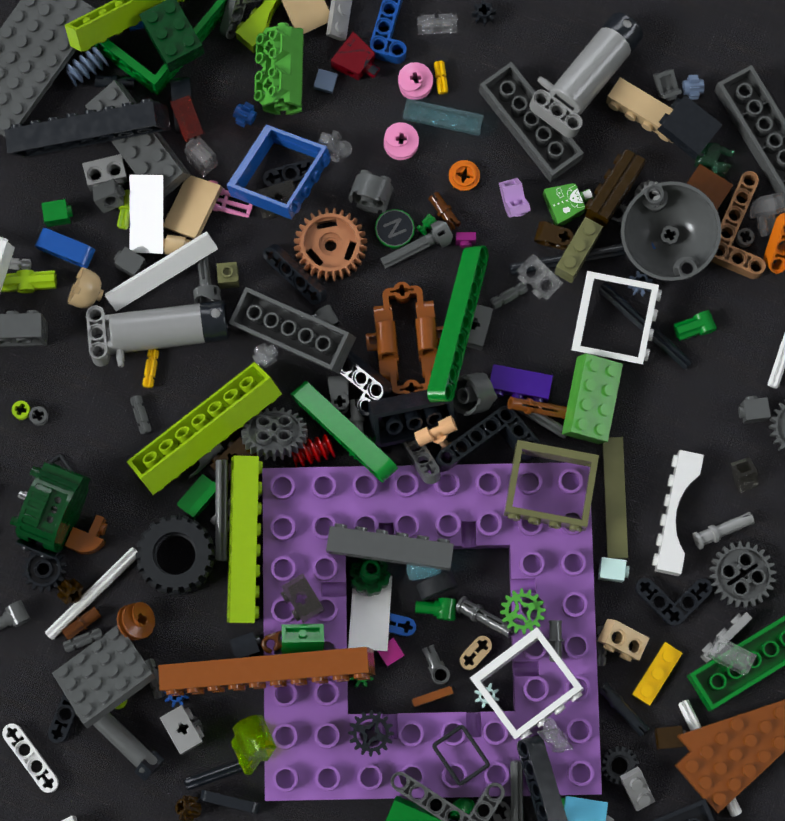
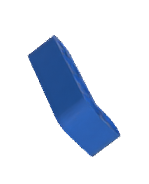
(385, 38)

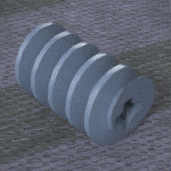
(86, 65)

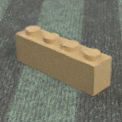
(638, 106)

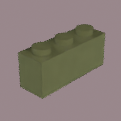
(578, 250)

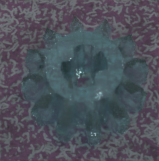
(419, 573)

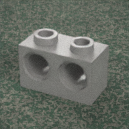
(105, 167)

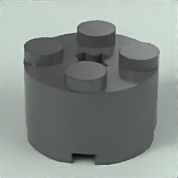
(371, 192)
(473, 394)

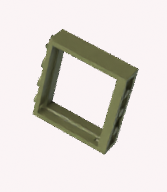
(557, 454)

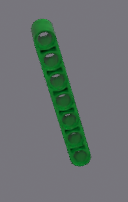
(344, 431)

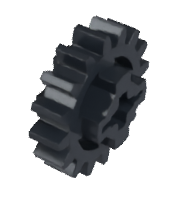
(380, 737)

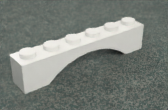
(670, 553)

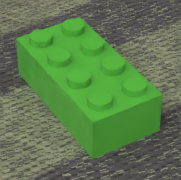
(592, 399)

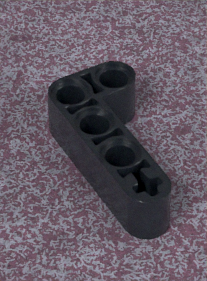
(370, 386)

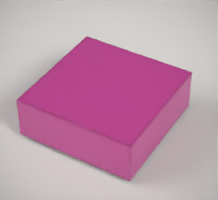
(393, 654)

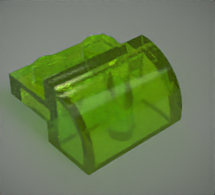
(252, 742)

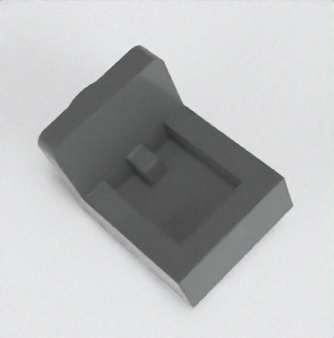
(667, 84)

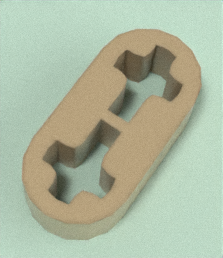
(479, 656)

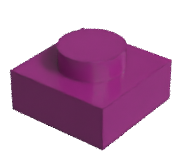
(465, 239)

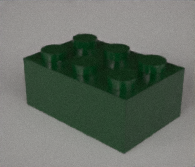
(171, 34)

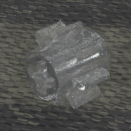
(265, 355)

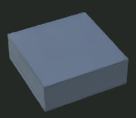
(325, 81)

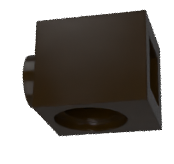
(667, 737)

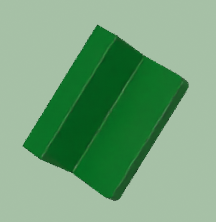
(198, 497)
(302, 638)

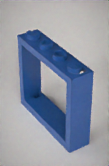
(255, 156)

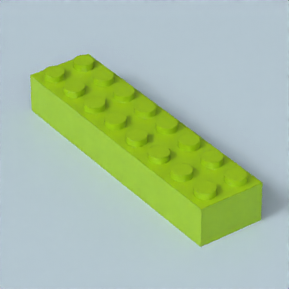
(204, 428)
(243, 539)

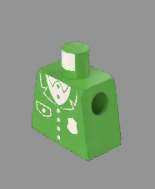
(566, 202)

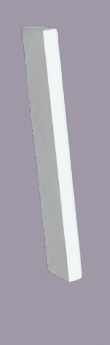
(161, 271)

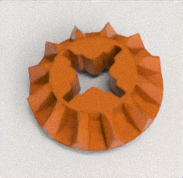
(472, 171)

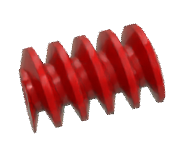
(314, 450)

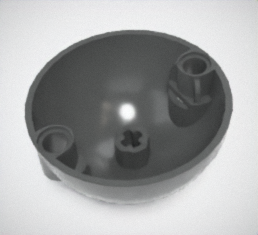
(682, 212)

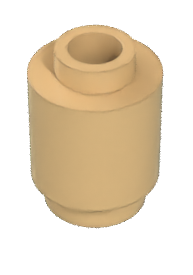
(173, 243)

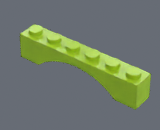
(256, 23)

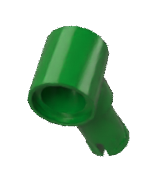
(442, 608)

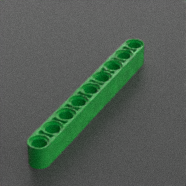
(457, 324)

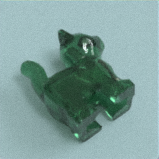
(710, 159)

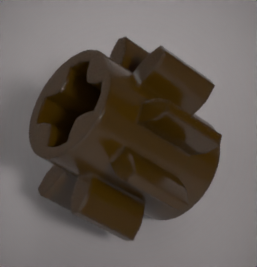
(70, 591)
(188, 808)

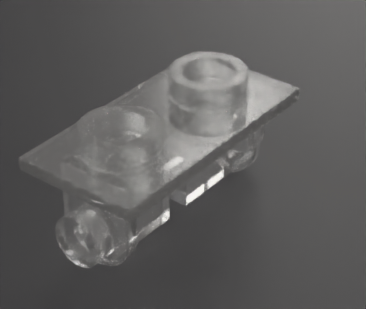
(443, 24)
(554, 736)

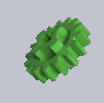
(534, 605)

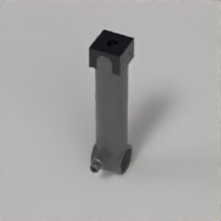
(144, 760)

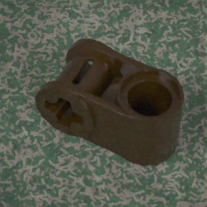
(551, 235)

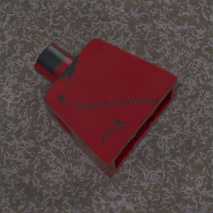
(355, 58)

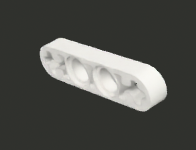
(30, 758)

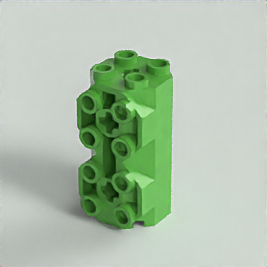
(281, 79)

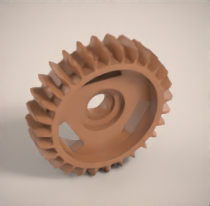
(342, 235)

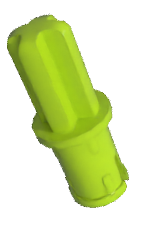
(124, 215)

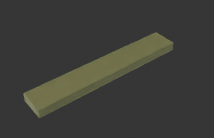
(615, 498)

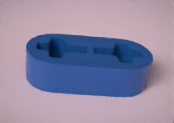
(401, 620)

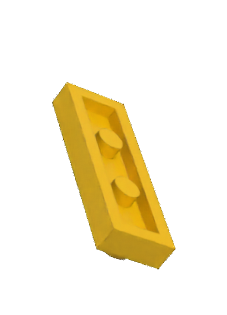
(657, 673)

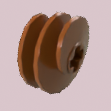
(136, 620)

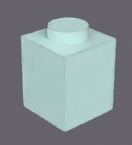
(613, 570)

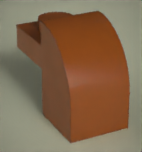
(88, 542)

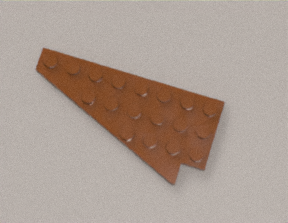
(732, 752)

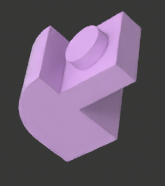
(514, 198)

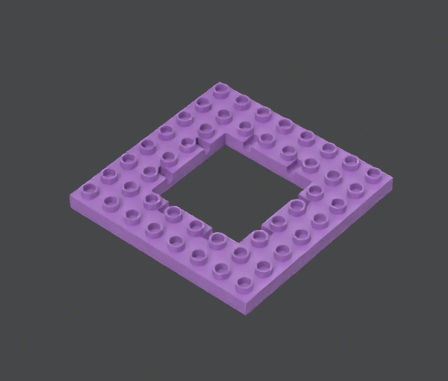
(467, 508)

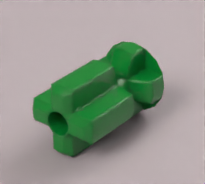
(429, 219)

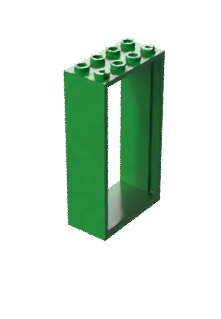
(158, 82)

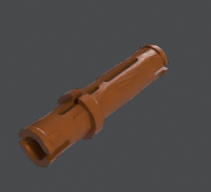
(516, 404)

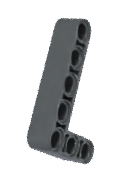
(447, 807)

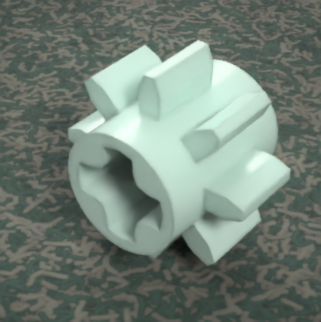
(484, 700)

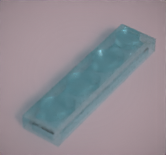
(443, 117)

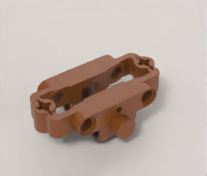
(385, 338)

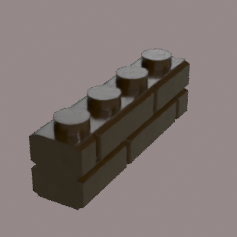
(615, 188)

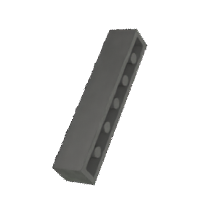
(390, 548)

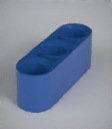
(65, 248)

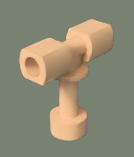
(437, 434)

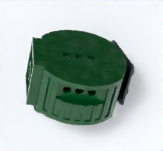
(50, 509)

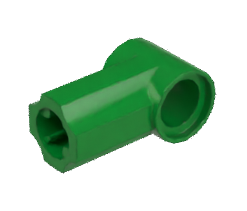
(700, 324)

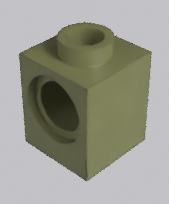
(228, 275)

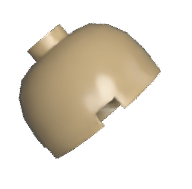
(86, 289)

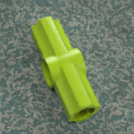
(28, 281)

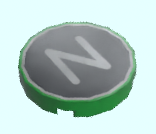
(394, 228)

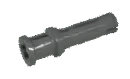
(477, 613)

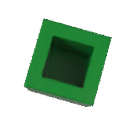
(56, 213)

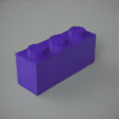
(520, 383)

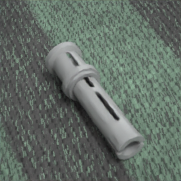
(714, 533)

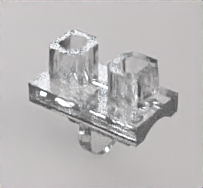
(335, 145)

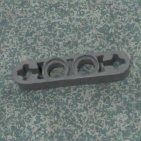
(421, 455)

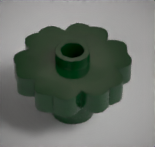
(369, 576)

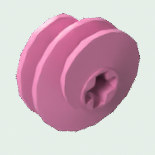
(414, 90)
(409, 146)

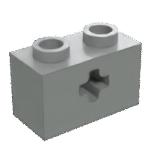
(172, 723)

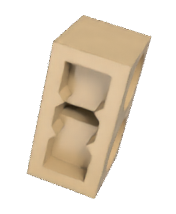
(624, 636)

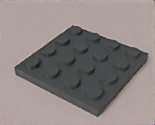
(103, 676)

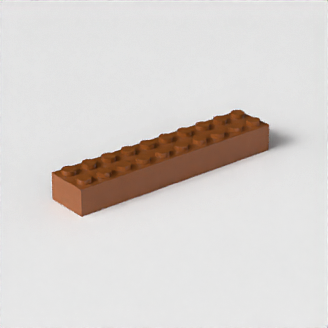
(265, 670)

